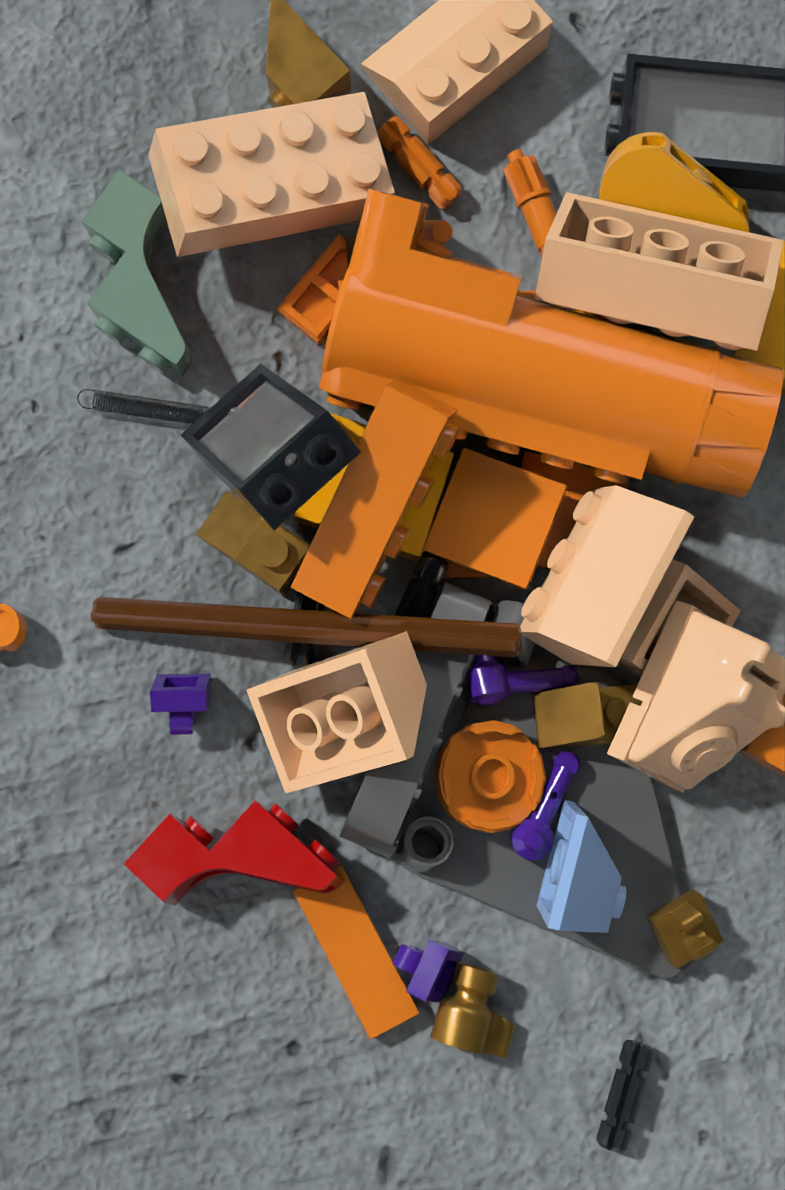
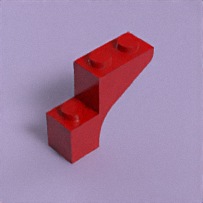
(255, 846)

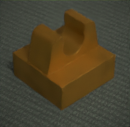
(685, 929)

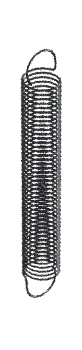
(167, 408)

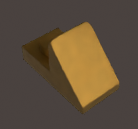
(580, 714)

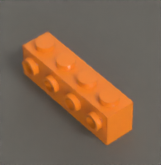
(375, 498)

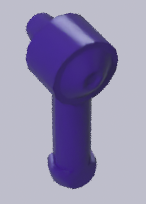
(491, 683)
(533, 836)

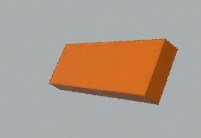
(358, 956)

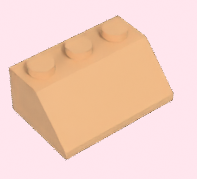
(456, 58)
(603, 576)
(342, 713)

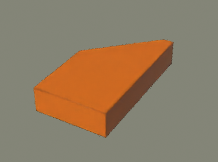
(314, 297)

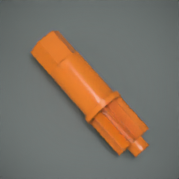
(531, 195)

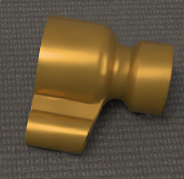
(465, 1018)

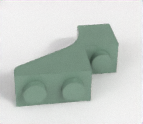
(128, 301)

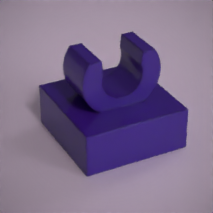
(181, 697)
(430, 968)

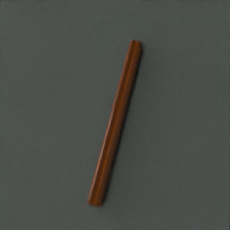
(305, 626)

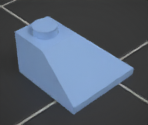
(580, 879)

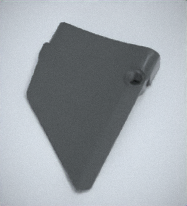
(618, 800)

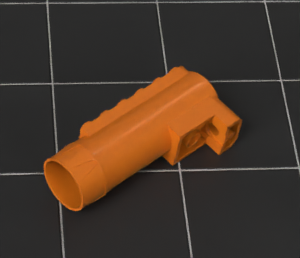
(537, 370)

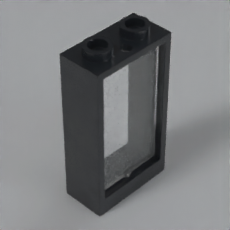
(712, 110)
(270, 445)

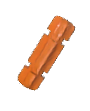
(419, 162)

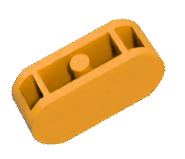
(663, 178)

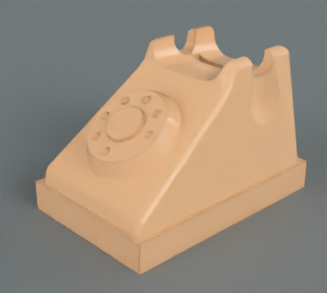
(700, 699)

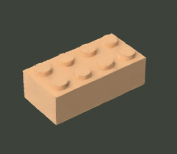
(267, 172)
(659, 271)

